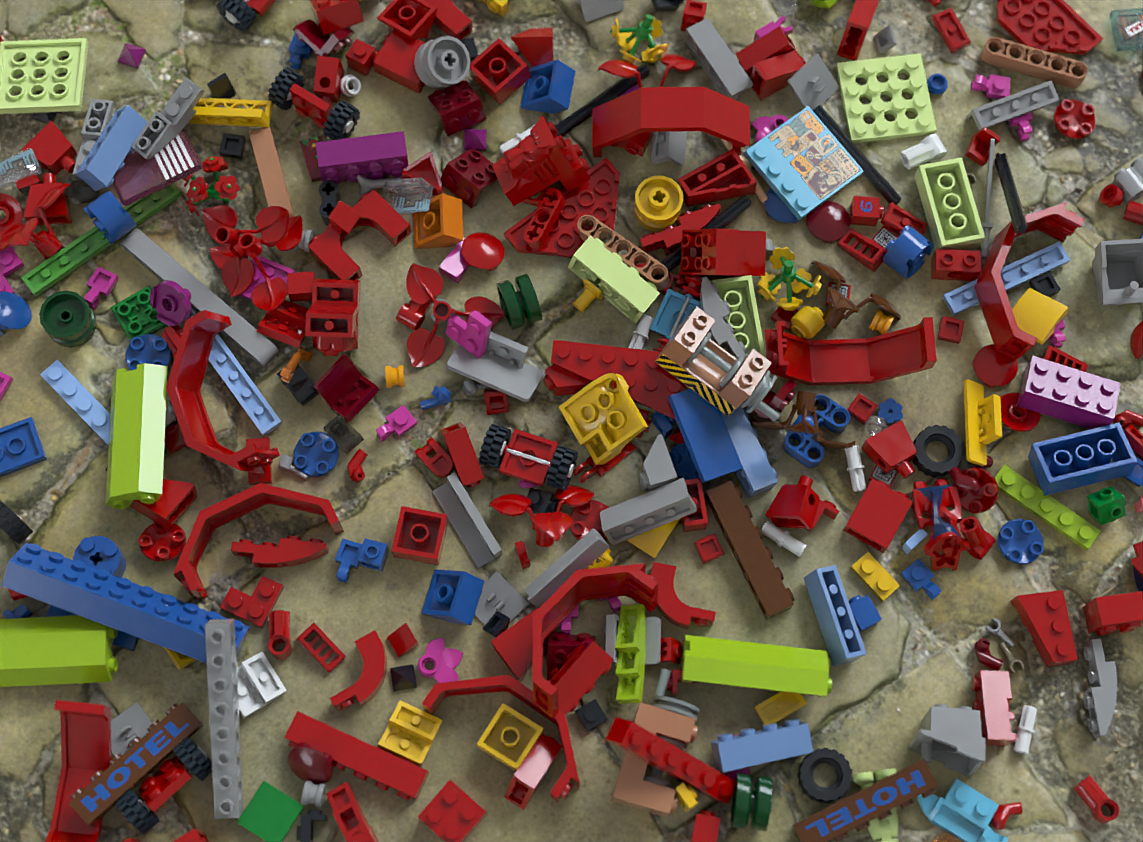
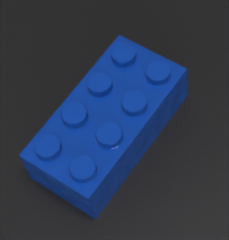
(1082, 459)

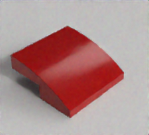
(285, 324)

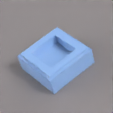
(914, 541)

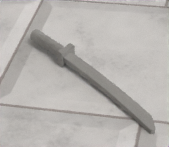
(986, 225)

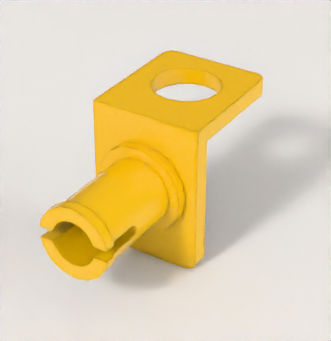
(588, 295)

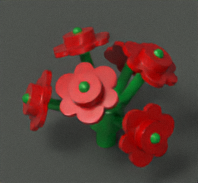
(223, 187)

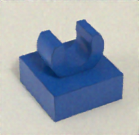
(663, 424)

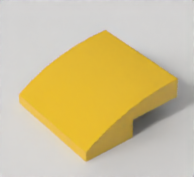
(1038, 314)
(653, 540)
(410, 733)

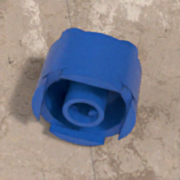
(110, 217)
(907, 252)
(97, 547)

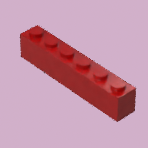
(358, 756)
(671, 760)

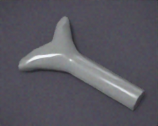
(368, 184)

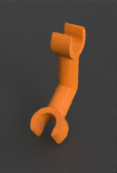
(288, 371)

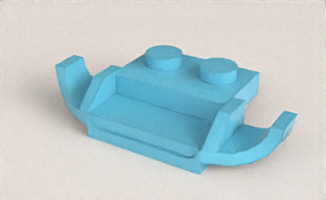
(962, 813)

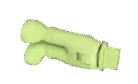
(887, 828)

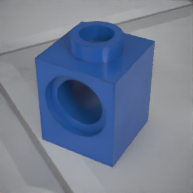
(373, 554)
(864, 612)

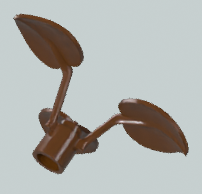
(839, 304)
(804, 407)

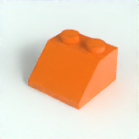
(439, 225)

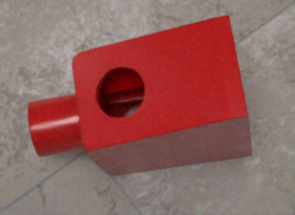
(327, 79)
(52, 150)
(58, 212)
(892, 449)
(795, 505)

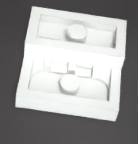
(257, 685)

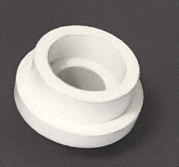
(355, 85)

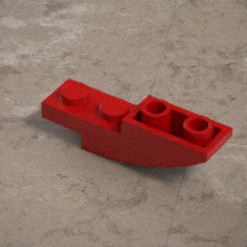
(671, 236)
(289, 553)
(350, 815)

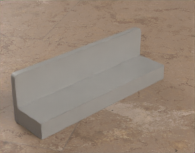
(717, 59)
(1014, 105)
(647, 511)
(467, 521)
(576, 558)

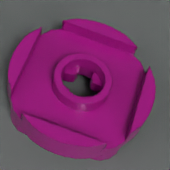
(180, 300)

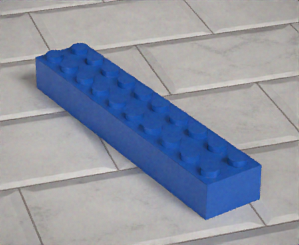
(113, 601)

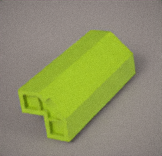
(136, 436)
(55, 651)
(756, 665)

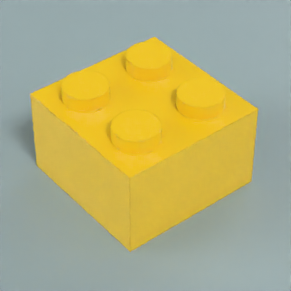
(509, 737)

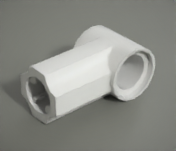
(927, 150)

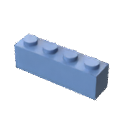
(111, 148)
(756, 474)
(834, 615)
(761, 746)

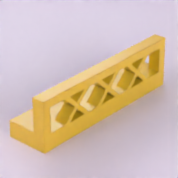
(232, 115)

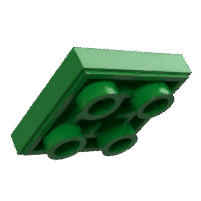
(137, 314)
(270, 813)

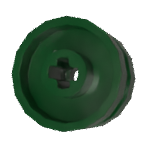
(521, 301)
(68, 319)
(754, 802)

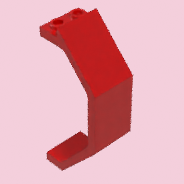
(670, 111)
(990, 288)
(851, 359)
(186, 398)
(233, 508)
(582, 586)
(508, 684)
(83, 753)

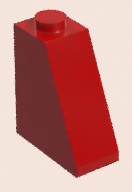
(857, 29)
(768, 46)
(773, 73)
(563, 382)
(462, 454)
(171, 505)
(516, 646)
(532, 771)

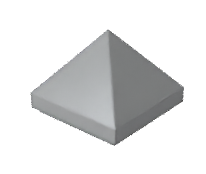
(885, 39)

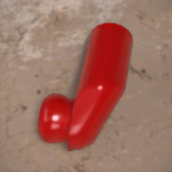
(1003, 812)

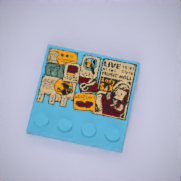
(803, 163)

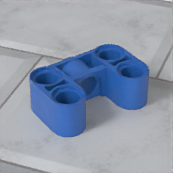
(805, 440)

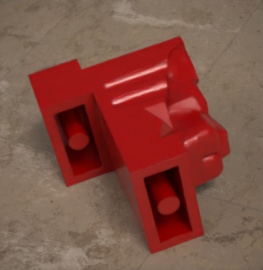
(539, 163)
(723, 252)
(334, 315)

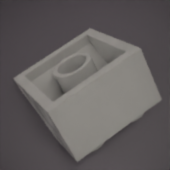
(657, 467)

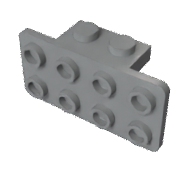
(500, 368)

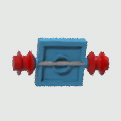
(675, 310)

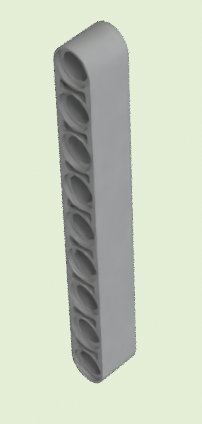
(202, 298)

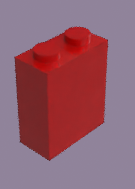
(397, 60)
(878, 515)

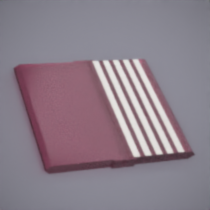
(143, 176)

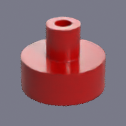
(1111, 196)

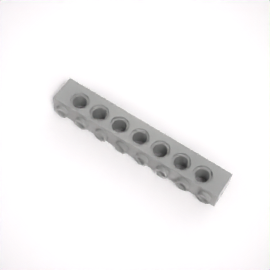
(224, 718)

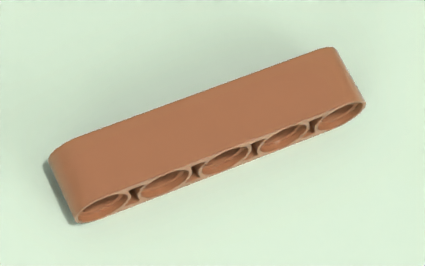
(1045, 61)
(270, 169)
(619, 243)

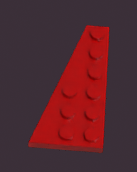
(647, 380)

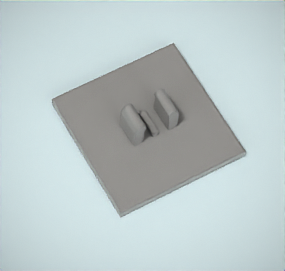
(813, 83)
(500, 597)
(127, 727)

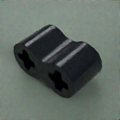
(328, 201)
(300, 386)

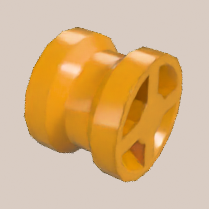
(881, 322)
(395, 376)

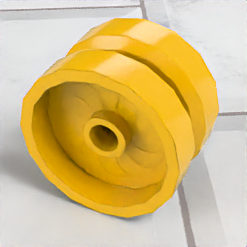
(658, 203)

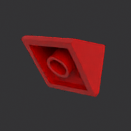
(409, 17)

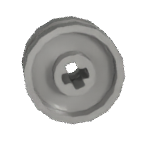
(442, 62)

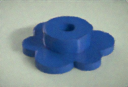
(890, 405)

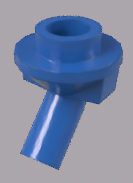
(441, 396)

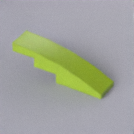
(632, 653)

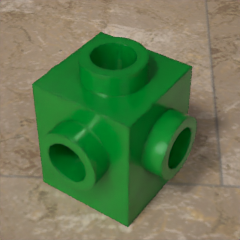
(1106, 505)

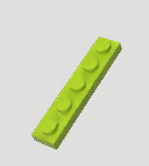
(1046, 508)

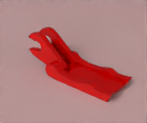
(602, 469)

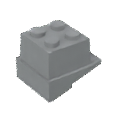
(1119, 272)
(951, 738)

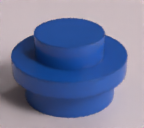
(937, 84)

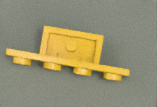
(981, 421)

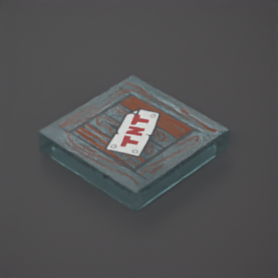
(1127, 29)

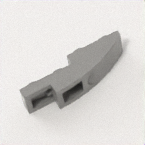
(173, 118)
(96, 120)
(720, 311)
(1101, 698)

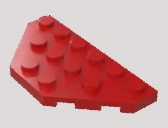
(1047, 26)
(592, 198)

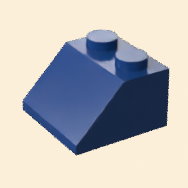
(548, 88)
(453, 596)

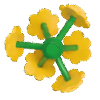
(647, 29)
(795, 280)

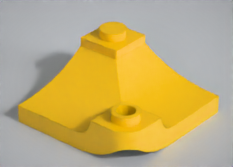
(603, 417)

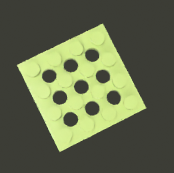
(50, 84)
(881, 128)

